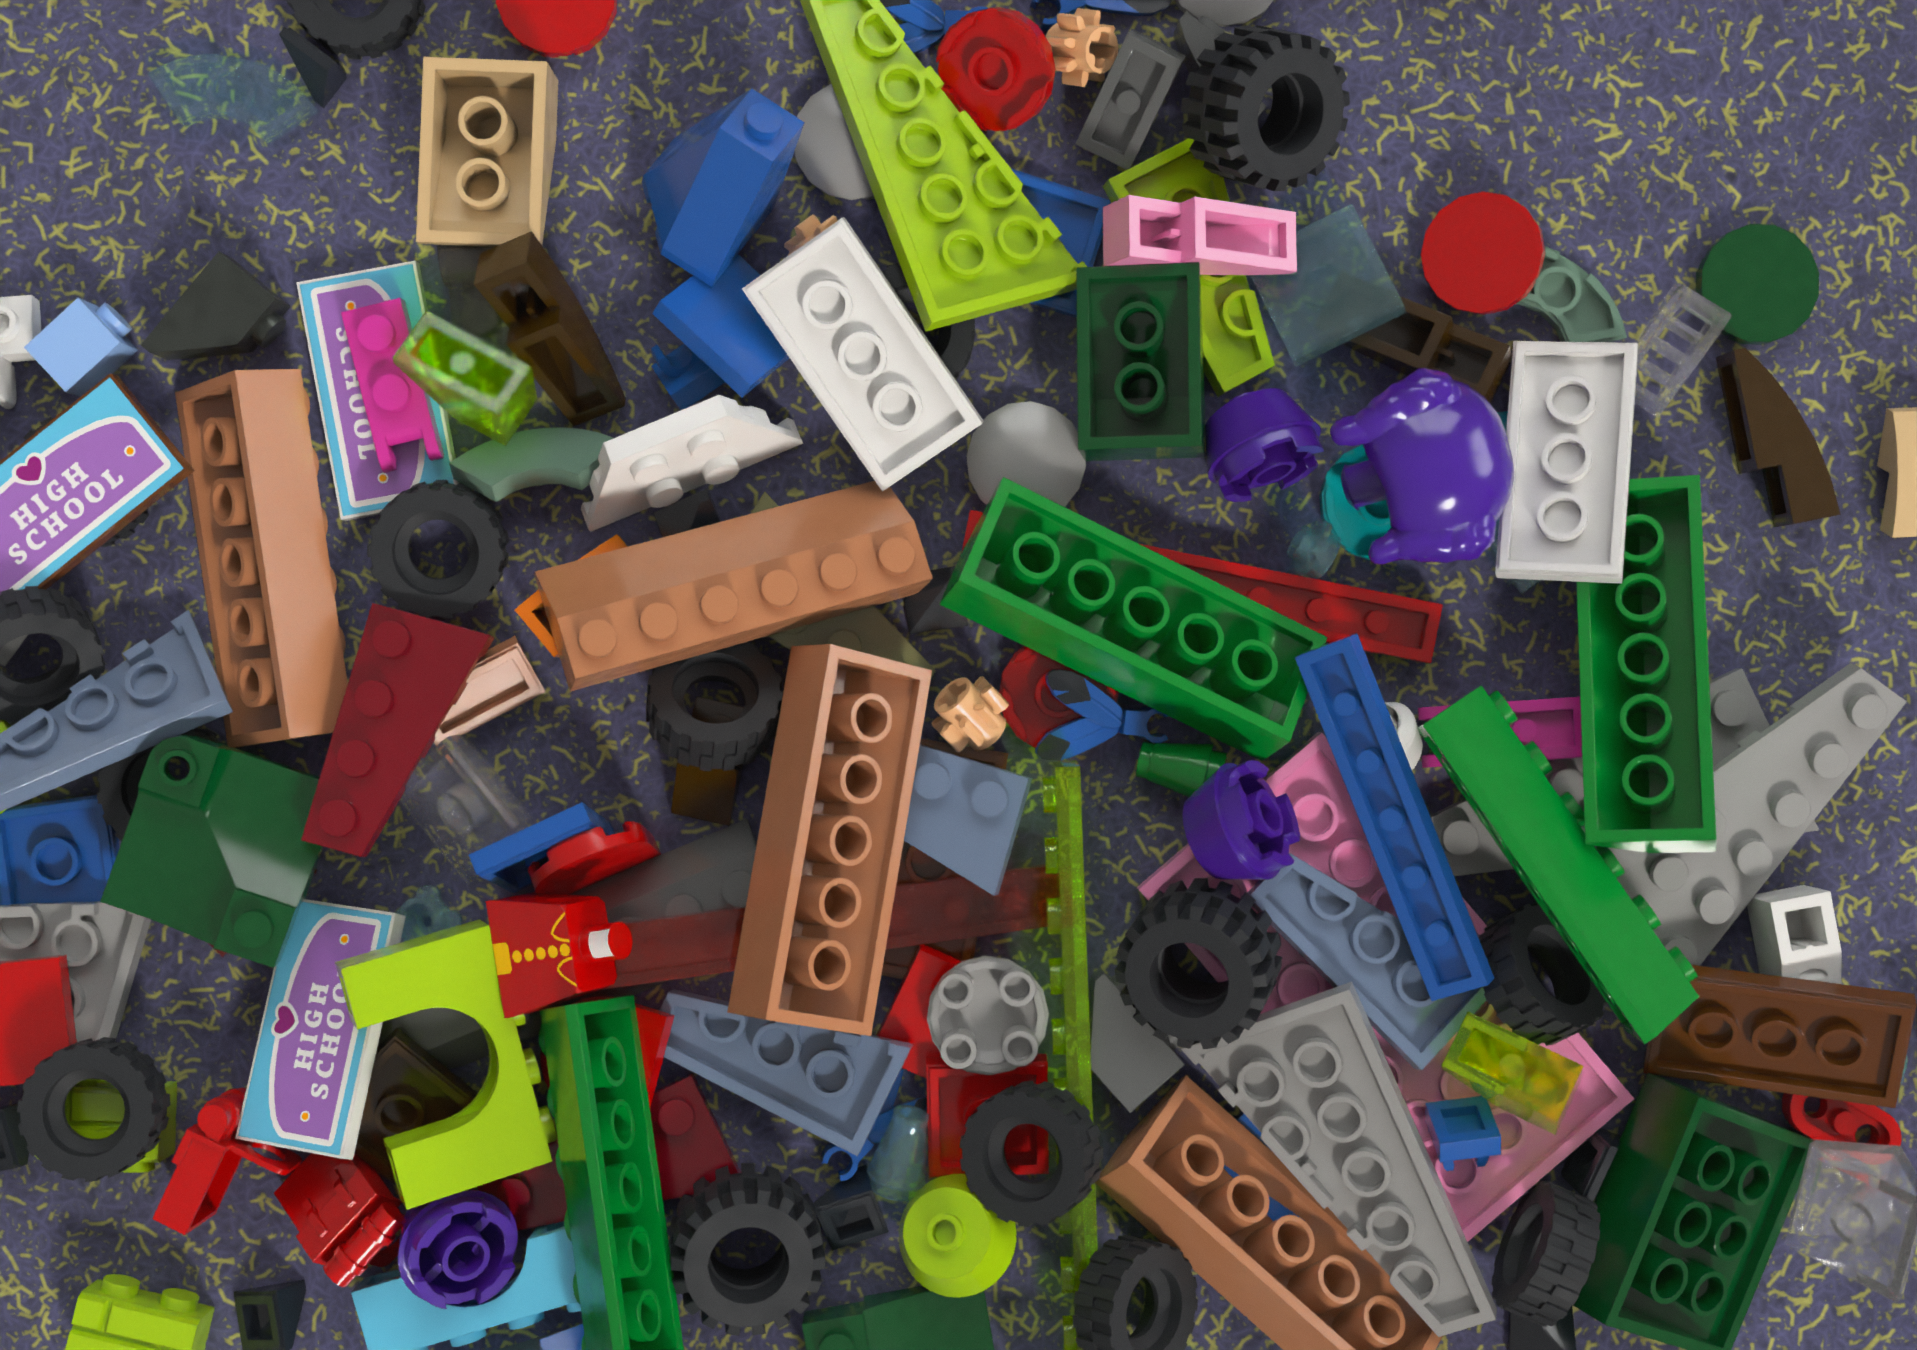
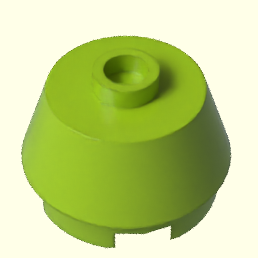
(953, 1239)

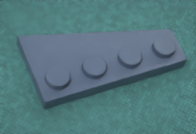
(132, 707)
(966, 815)
(1364, 946)
(802, 1073)

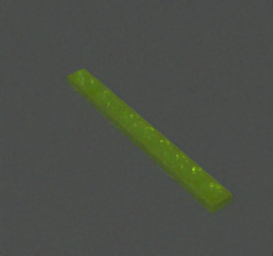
(1070, 978)

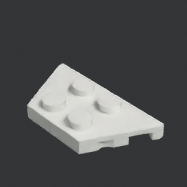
(680, 454)

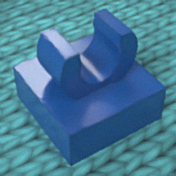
(684, 375)
(1463, 1130)

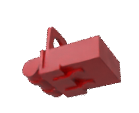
(209, 1161)
(342, 1215)

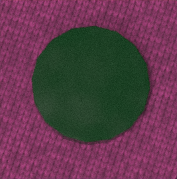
(1762, 280)

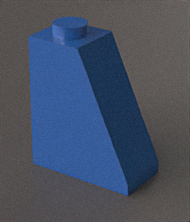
(720, 183)

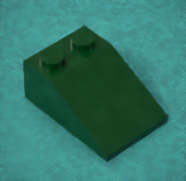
(1140, 362)

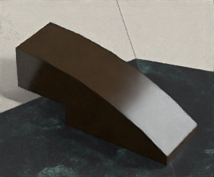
(549, 328)
(1434, 342)
(1774, 438)

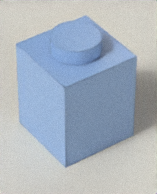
(82, 346)

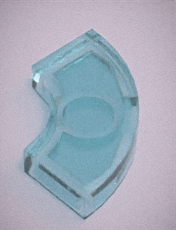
(235, 90)

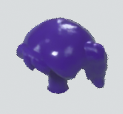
(1435, 461)

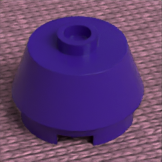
(1260, 442)
(1240, 824)
(458, 1248)

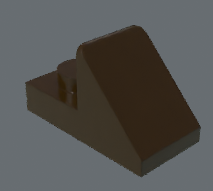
(708, 793)

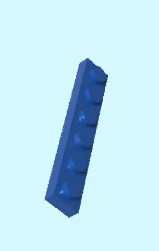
(1394, 818)

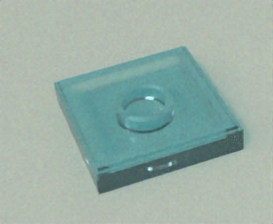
(1336, 288)

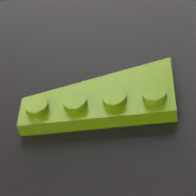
(1231, 318)

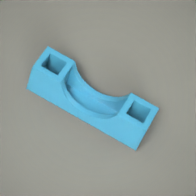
(402, 1321)

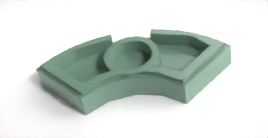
(1574, 302)
(530, 460)

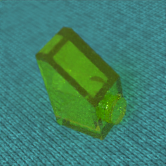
(468, 377)
(1513, 1072)

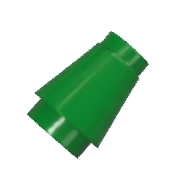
(1179, 765)

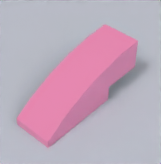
(1215, 233)

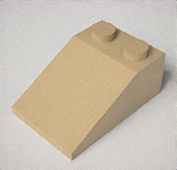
(485, 150)

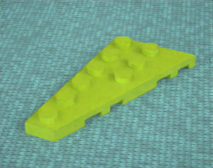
(939, 183)

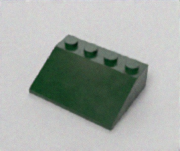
(1689, 1217)

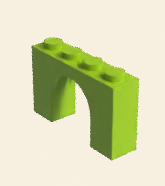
(502, 1125)

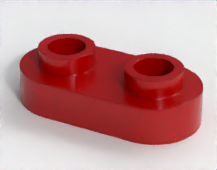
(1840, 1120)

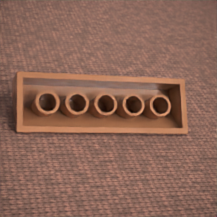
(264, 554)
(731, 582)
(830, 840)
(1286, 1275)

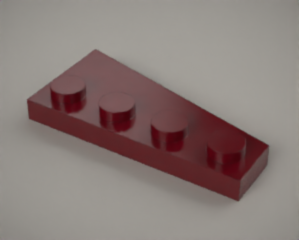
(393, 705)
(686, 1149)

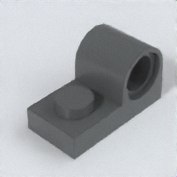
(1130, 99)

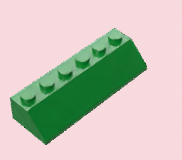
(1133, 620)
(1649, 682)
(1564, 875)
(610, 1176)

